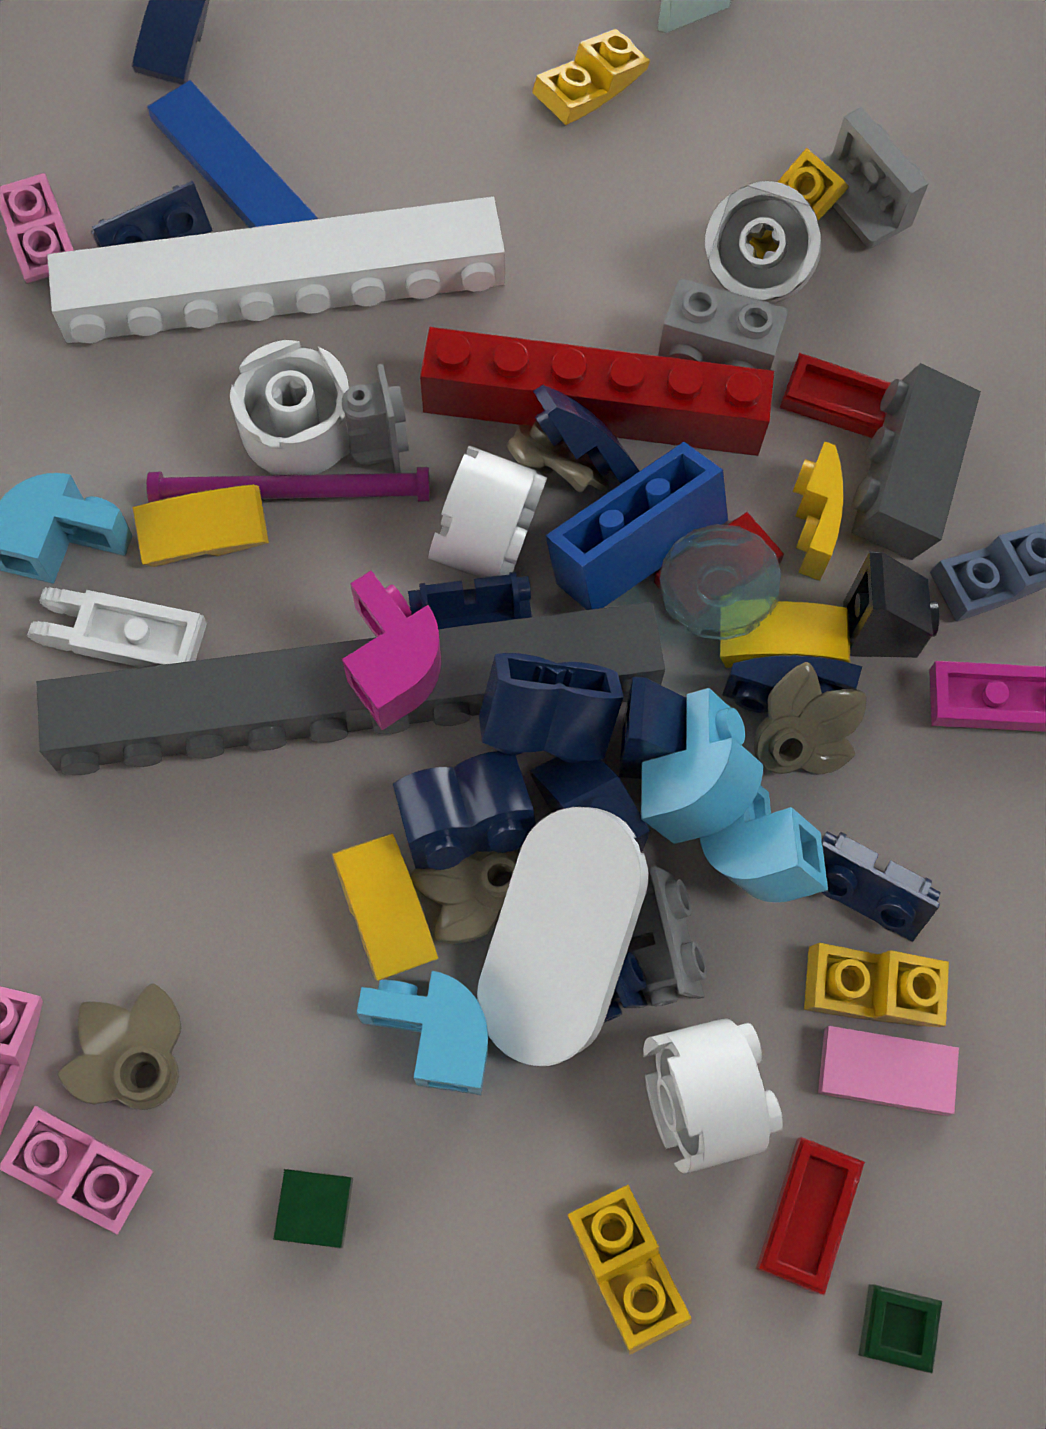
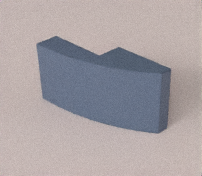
(994, 575)

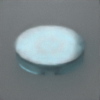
(720, 581)

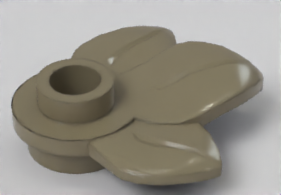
(535, 450)
(813, 719)
(467, 894)
(120, 1044)

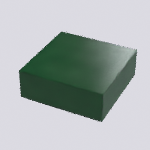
(313, 1208)
(900, 1328)

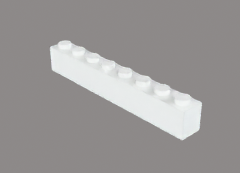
(276, 270)

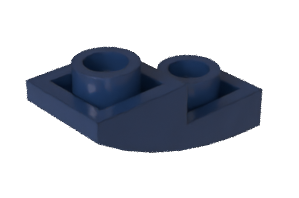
(169, 38)
(583, 433)
(755, 678)

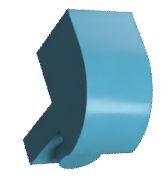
(48, 514)
(708, 782)
(769, 853)
(451, 1028)

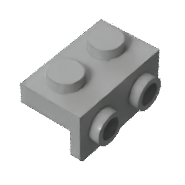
(881, 181)
(721, 327)

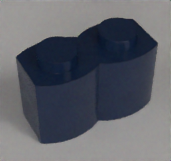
(550, 707)
(464, 810)

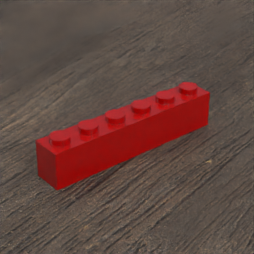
(628, 391)

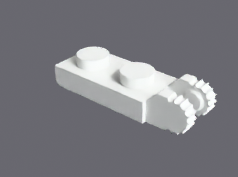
(120, 628)

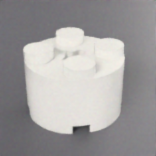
(748, 215)
(291, 408)
(486, 515)
(711, 1093)

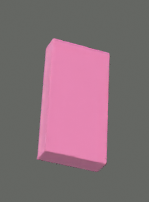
(888, 1071)

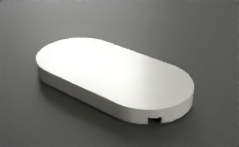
(562, 935)

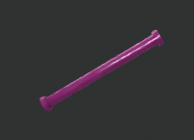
(298, 486)

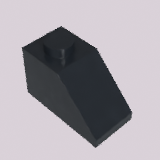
(889, 610)

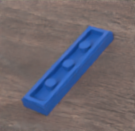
(226, 159)

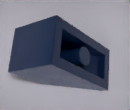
(651, 725)
(591, 786)

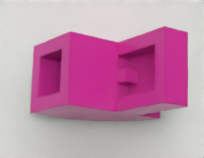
(403, 660)

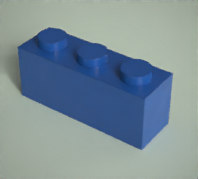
(635, 526)

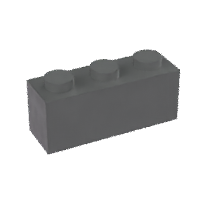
(915, 461)

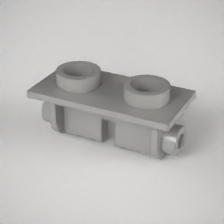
(375, 422)
(673, 959)

